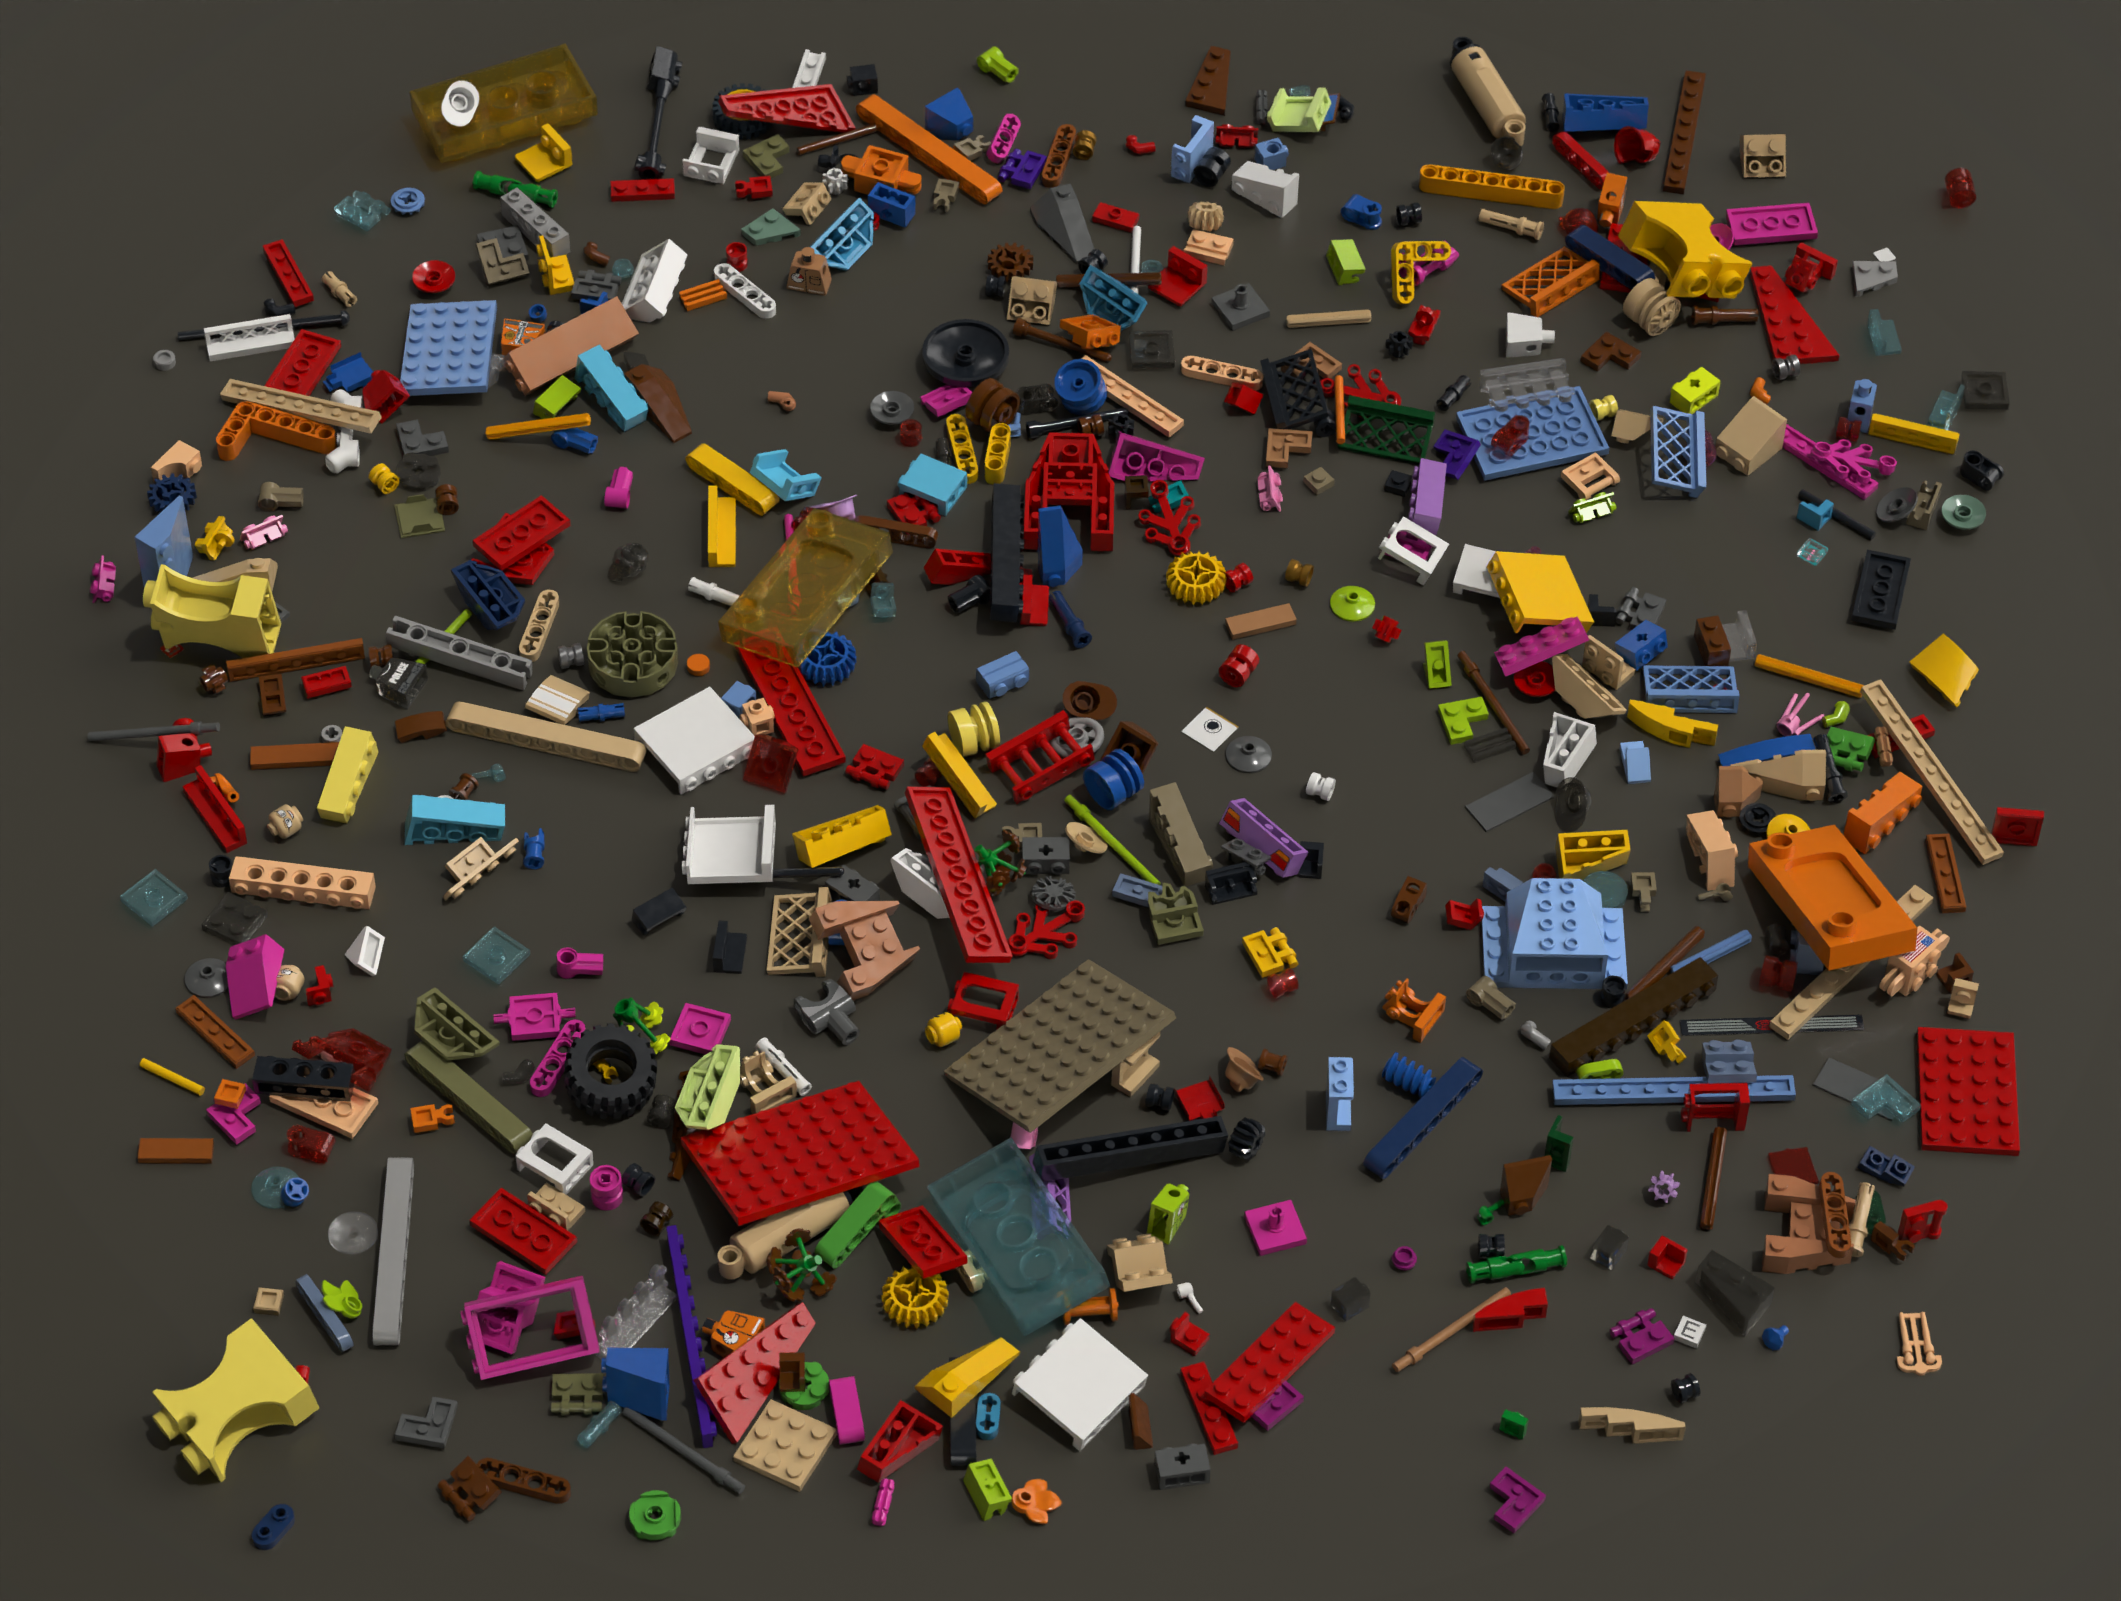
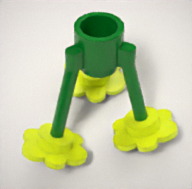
(627, 1011)

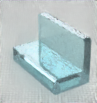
(1883, 334)
(1946, 409)

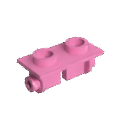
(1270, 483)
(255, 534)

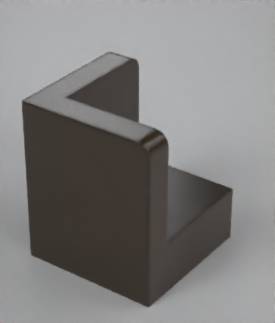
(1135, 488)

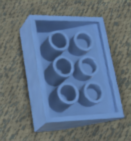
(165, 542)

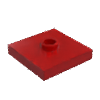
(2017, 826)

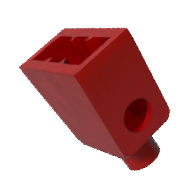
(384, 394)
(179, 755)

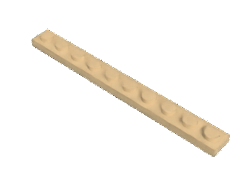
(1932, 772)
(1830, 982)

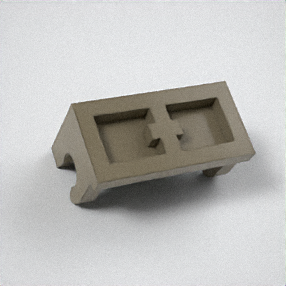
(1925, 506)

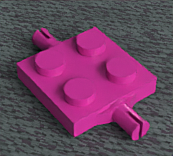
(534, 1016)

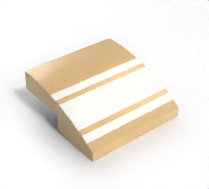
(557, 699)

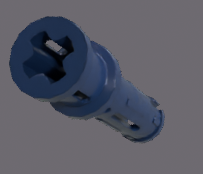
(1073, 625)

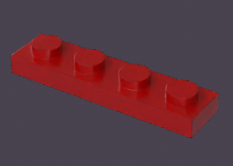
(288, 273)
(1212, 1417)

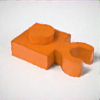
(427, 1118)

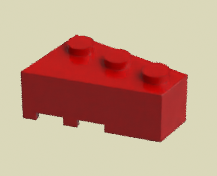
(898, 1441)

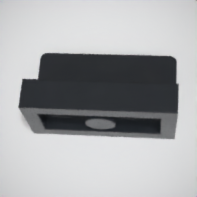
(729, 950)

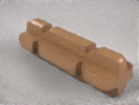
(1883, 746)

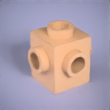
(758, 717)

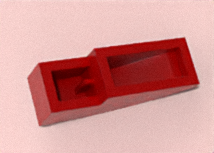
(1511, 1311)

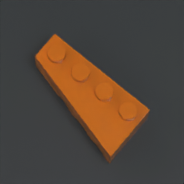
(1882, 811)

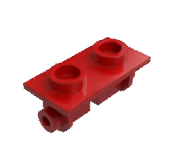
(1227, 134)

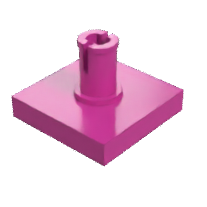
(1275, 1227)

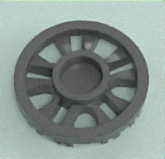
(1053, 892)

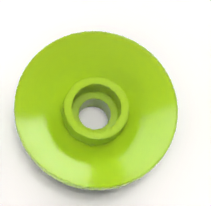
(1352, 603)

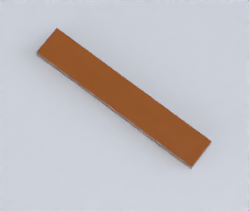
(295, 659)

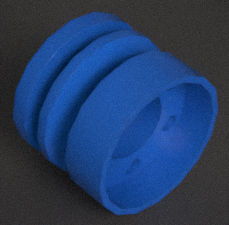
(1113, 779)

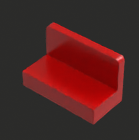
(1035, 603)

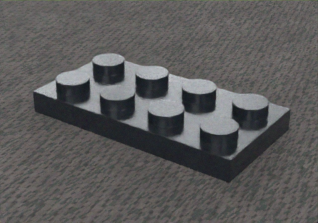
(1881, 589)

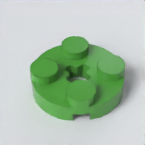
(815, 1391)
(655, 1528)

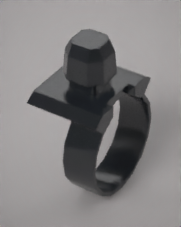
(833, 160)

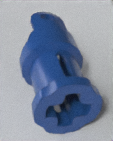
(534, 847)

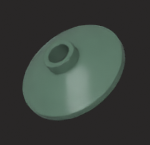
(1963, 512)

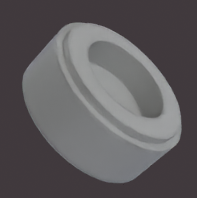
(164, 360)

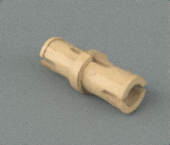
(339, 289)

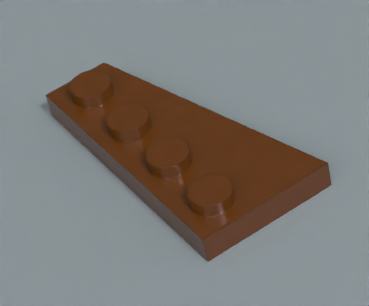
(1211, 83)

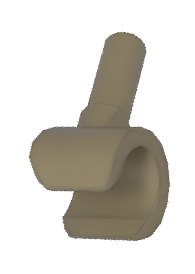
(1722, 890)

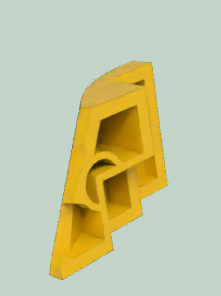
(1946, 668)

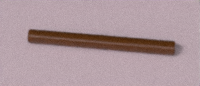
(836, 139)

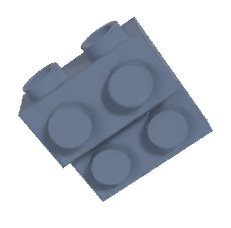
(1728, 1061)

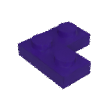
(1459, 452)

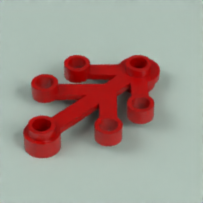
(1364, 390)
(1170, 522)
(1044, 932)

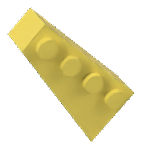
(347, 774)

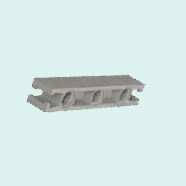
(459, 653)

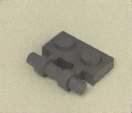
(591, 285)
(1649, 608)

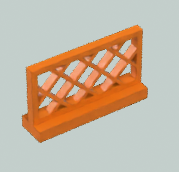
(1559, 289)

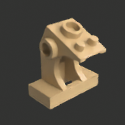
(758, 1069)

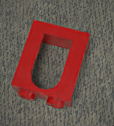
(1000, 1017)
(1737, 1111)

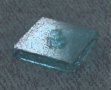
(153, 897)
(496, 955)

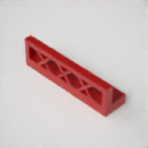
(215, 811)

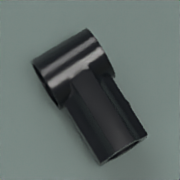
(975, 591)

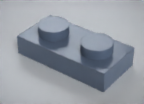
(1134, 889)

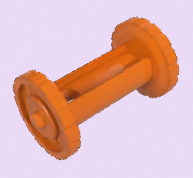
(1095, 1306)

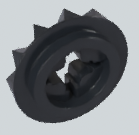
(1759, 811)

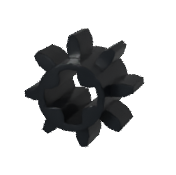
(1398, 344)
(1122, 424)

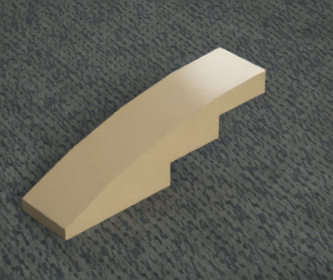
(1642, 1425)

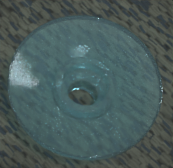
(266, 1192)

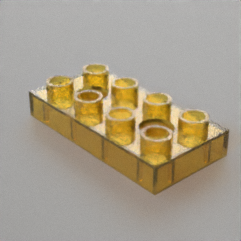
(508, 103)

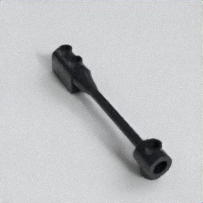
(662, 81)

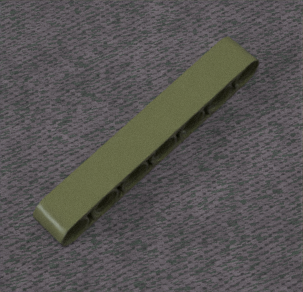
(469, 1097)

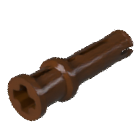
(1713, 315)

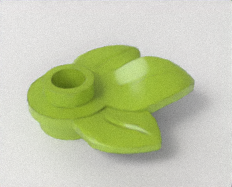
(342, 1299)

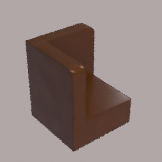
(1959, 969)
(792, 1372)

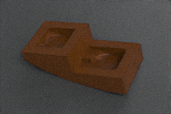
(272, 694)
(426, 724)

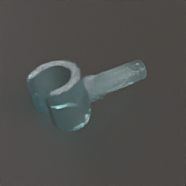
(496, 771)

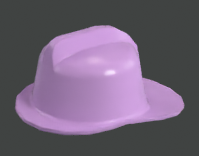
(842, 508)

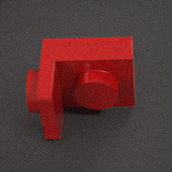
(566, 1325)
(1188, 1335)

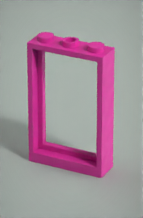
(583, 1314)

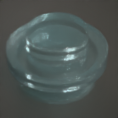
(623, 268)

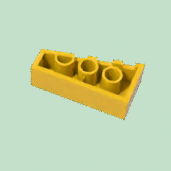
(841, 836)

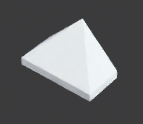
(366, 950)

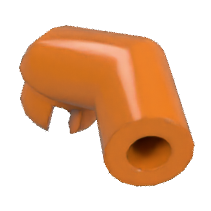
(1758, 391)

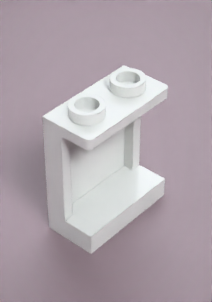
(1473, 572)

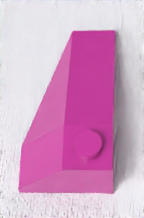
(1159, 462)

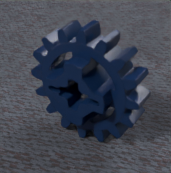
(169, 489)

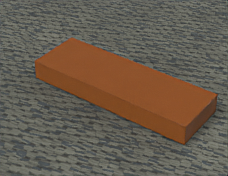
(176, 1150)

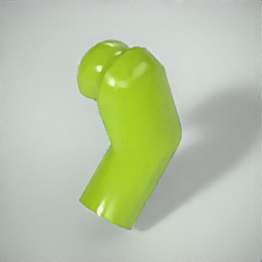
(1839, 716)

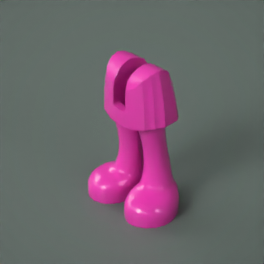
(1421, 273)

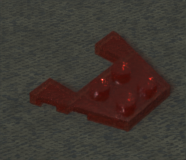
(353, 1048)

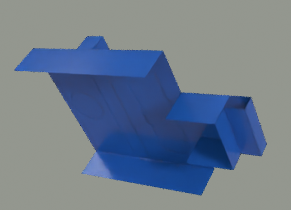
(349, 373)

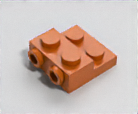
(1091, 331)

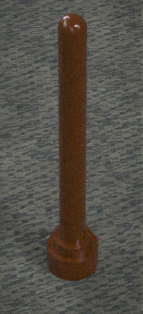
(1022, 328)

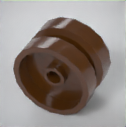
(992, 404)

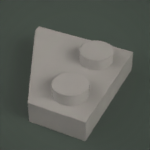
(1873, 275)

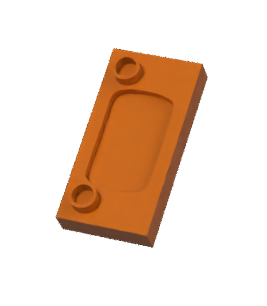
(1832, 897)

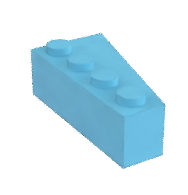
(610, 387)
(453, 820)

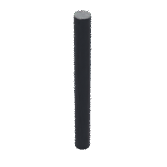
(1839, 515)

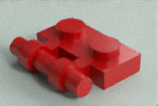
(906, 510)
(876, 762)

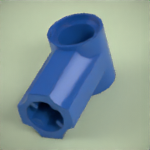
(575, 438)

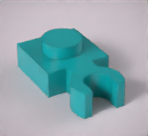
(1176, 493)

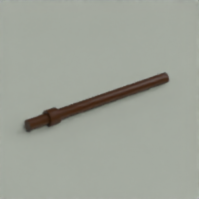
(1473, 672)

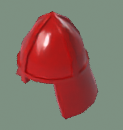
(1636, 145)

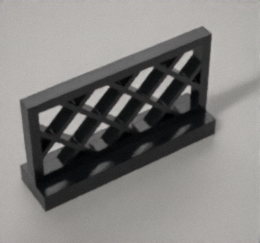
(1278, 399)

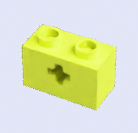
(1695, 391)

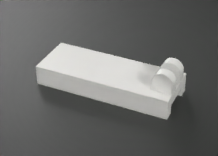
(810, 69)

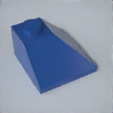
(949, 117)

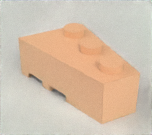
(1714, 847)

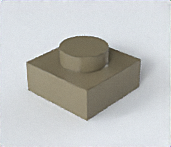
(1319, 481)

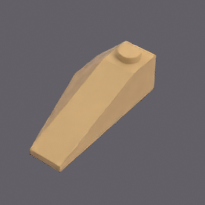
(256, 567)
(1792, 776)

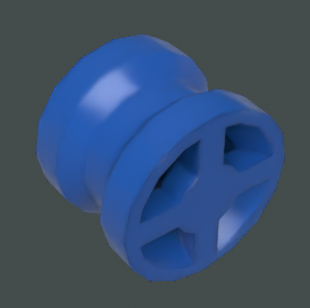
(294, 1186)

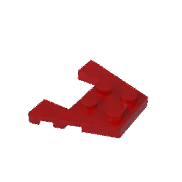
(527, 568)

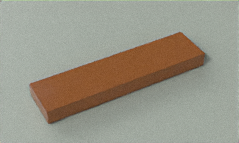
(293, 755)
(1945, 873)
(215, 1031)

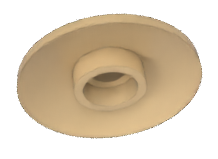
(1085, 838)

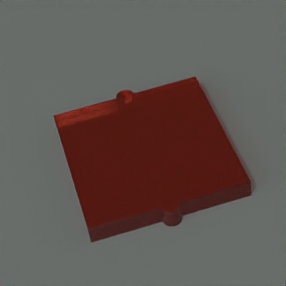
(1794, 1163)

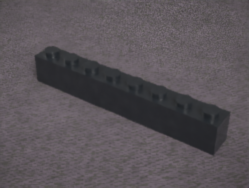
(1005, 553)
(1130, 1148)

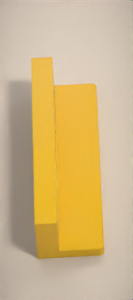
(1913, 433)
(721, 529)
(958, 774)

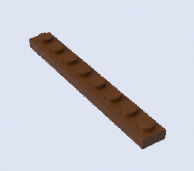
(1684, 132)

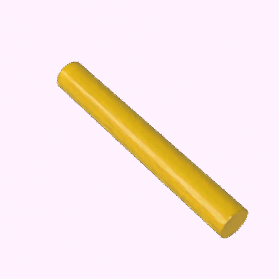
(171, 1076)

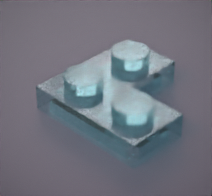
(1889, 1095)

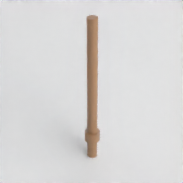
(1416, 1353)

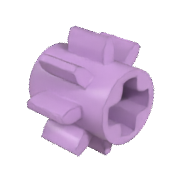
(1661, 1180)

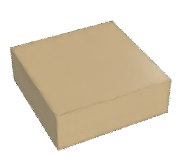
(268, 1301)

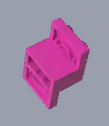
(503, 1325)

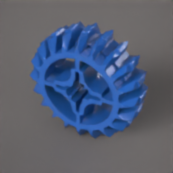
(830, 660)

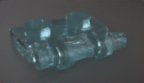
(358, 213)

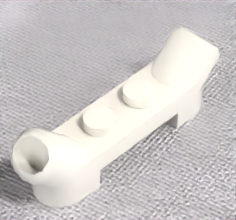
(348, 451)

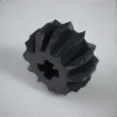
(1246, 1138)

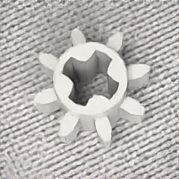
(835, 181)

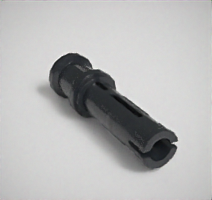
(1833, 777)

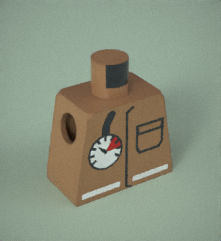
(809, 272)

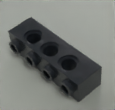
(293, 1083)

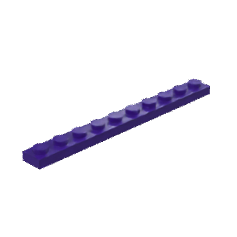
(689, 1326)

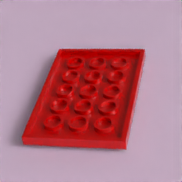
(1967, 1091)

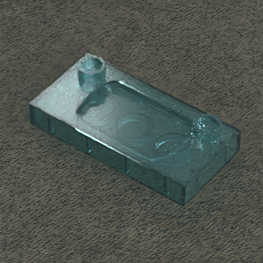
(1018, 1236)

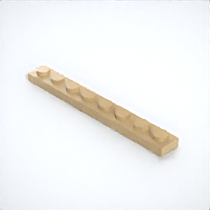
(302, 405)

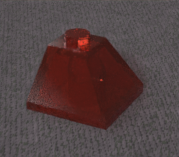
(770, 762)

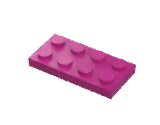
(1772, 223)
(1541, 645)

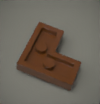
(1610, 348)

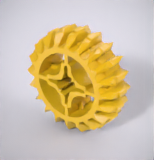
(1183, 572)
(924, 1306)

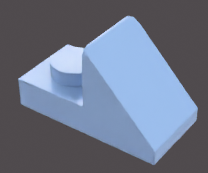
(1636, 762)

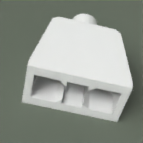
(1525, 335)

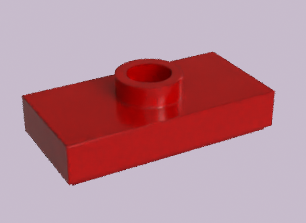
(1115, 217)
(326, 682)

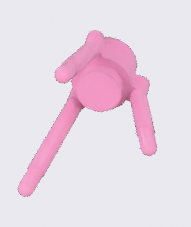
(1789, 723)

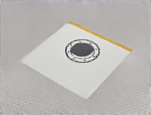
(1210, 729)

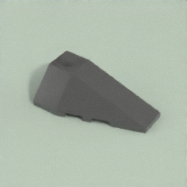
(1063, 220)

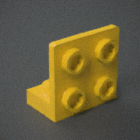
(546, 157)
(556, 270)

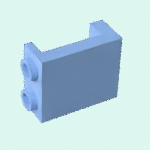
(1186, 158)
(1339, 1093)

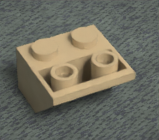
(1763, 155)
(1031, 299)

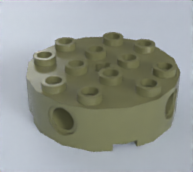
(632, 654)

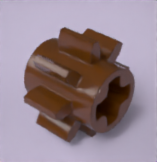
(213, 679)

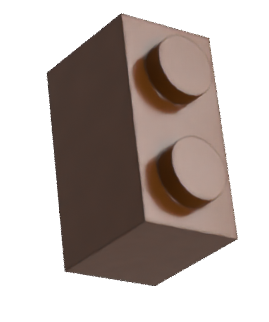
(1712, 641)

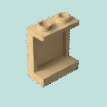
(1135, 1069)

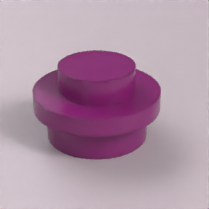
(1404, 1258)

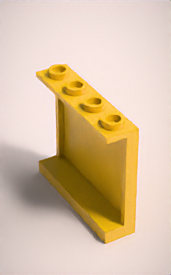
(1537, 589)

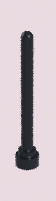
(1035, 428)
(806, 872)

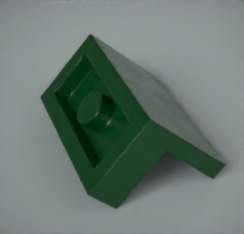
(1559, 1146)

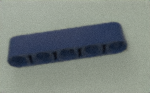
(1610, 257)

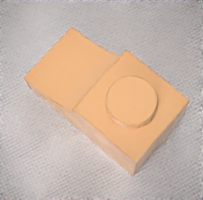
(177, 460)

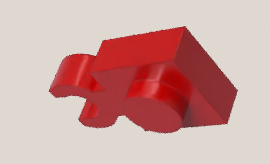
(757, 187)

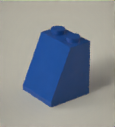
(638, 1379)

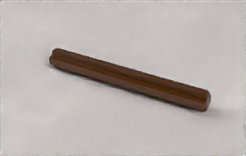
(1127, 279)
(1667, 961)
(1713, 1178)

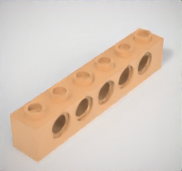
(302, 882)

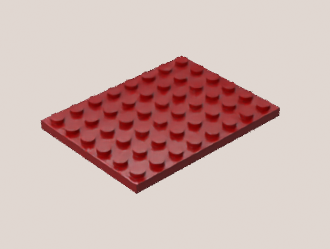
(799, 1152)

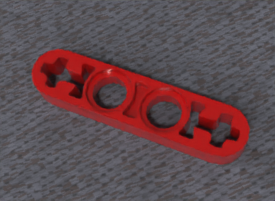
(1580, 158)

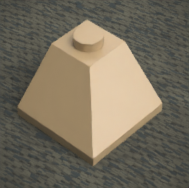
(1631, 425)

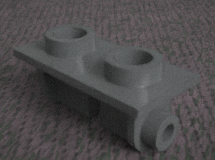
(1239, 852)

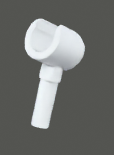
(1185, 1290)

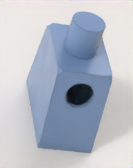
(1863, 397)

